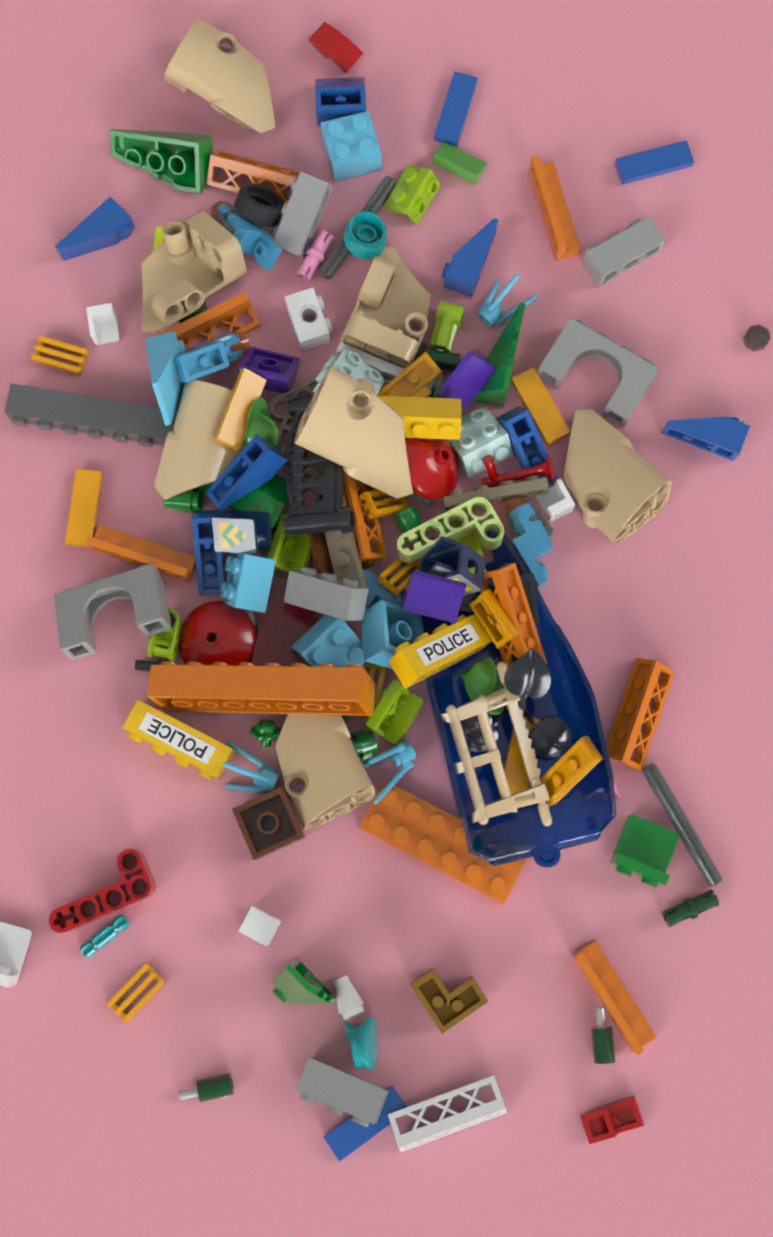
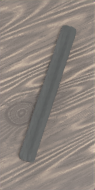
(373, 205)
(682, 825)

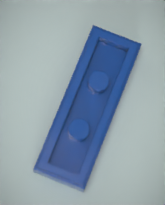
(455, 108)
(654, 162)
(351, 1135)

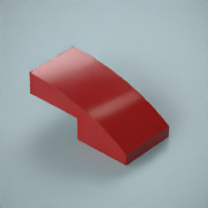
(336, 46)
(612, 1119)

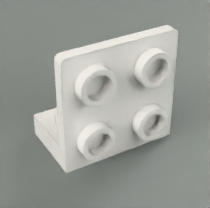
(13, 948)

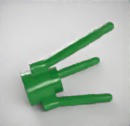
(364, 744)

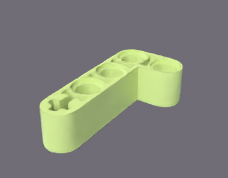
(441, 526)

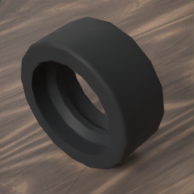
(259, 205)

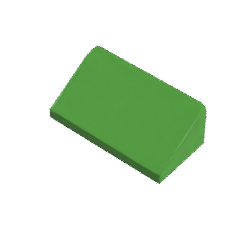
(459, 162)

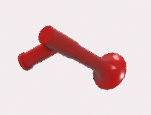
(493, 479)

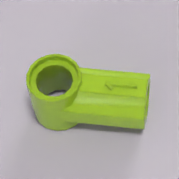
(447, 322)

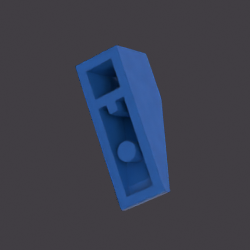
(98, 231)
(468, 262)
(715, 434)
(524, 439)
(247, 472)
(208, 562)

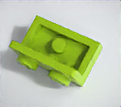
(413, 192)
(289, 550)
(394, 712)

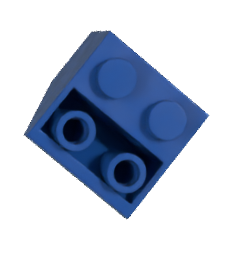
(339, 97)

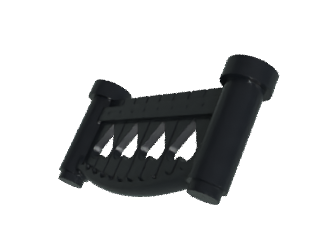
(327, 513)

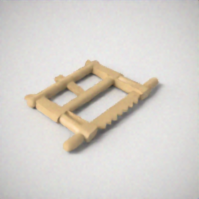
(509, 802)

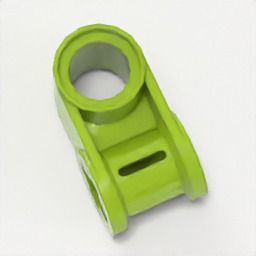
(167, 639)

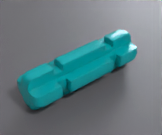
(104, 936)

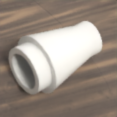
(347, 998)

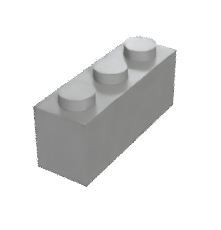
(302, 214)
(623, 251)
(326, 594)
(341, 1092)

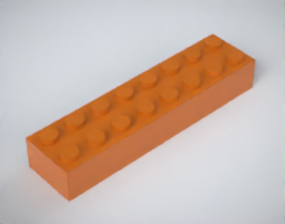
(262, 688)

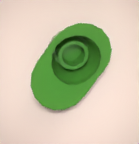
(260, 423)
(482, 679)

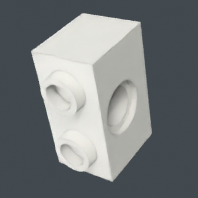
(308, 333)

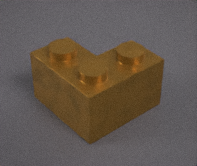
(446, 1006)

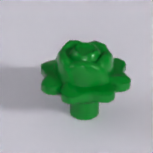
(265, 731)

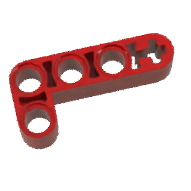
(102, 897)

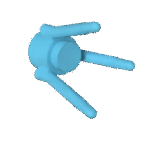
(491, 310)
(400, 754)
(264, 779)

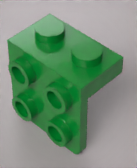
(644, 851)

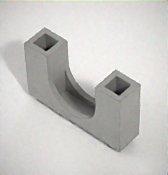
(580, 342)
(80, 605)

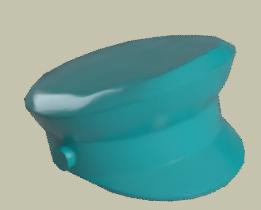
(365, 235)
(364, 1043)

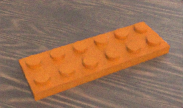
(436, 840)

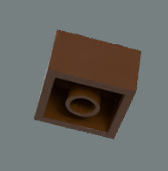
(268, 823)

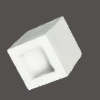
(103, 324)
(555, 502)
(260, 925)

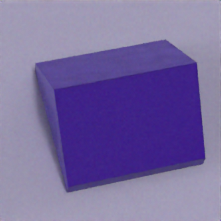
(274, 367)
(468, 378)
(433, 596)

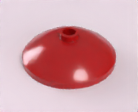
(432, 467)
(234, 635)

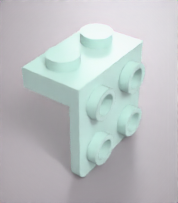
(354, 366)
(481, 437)

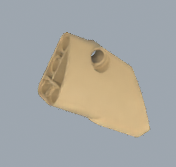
(228, 80)
(187, 268)
(385, 308)
(357, 433)
(190, 451)
(610, 479)
(321, 757)

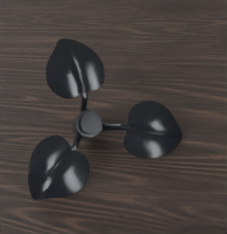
(525, 678)

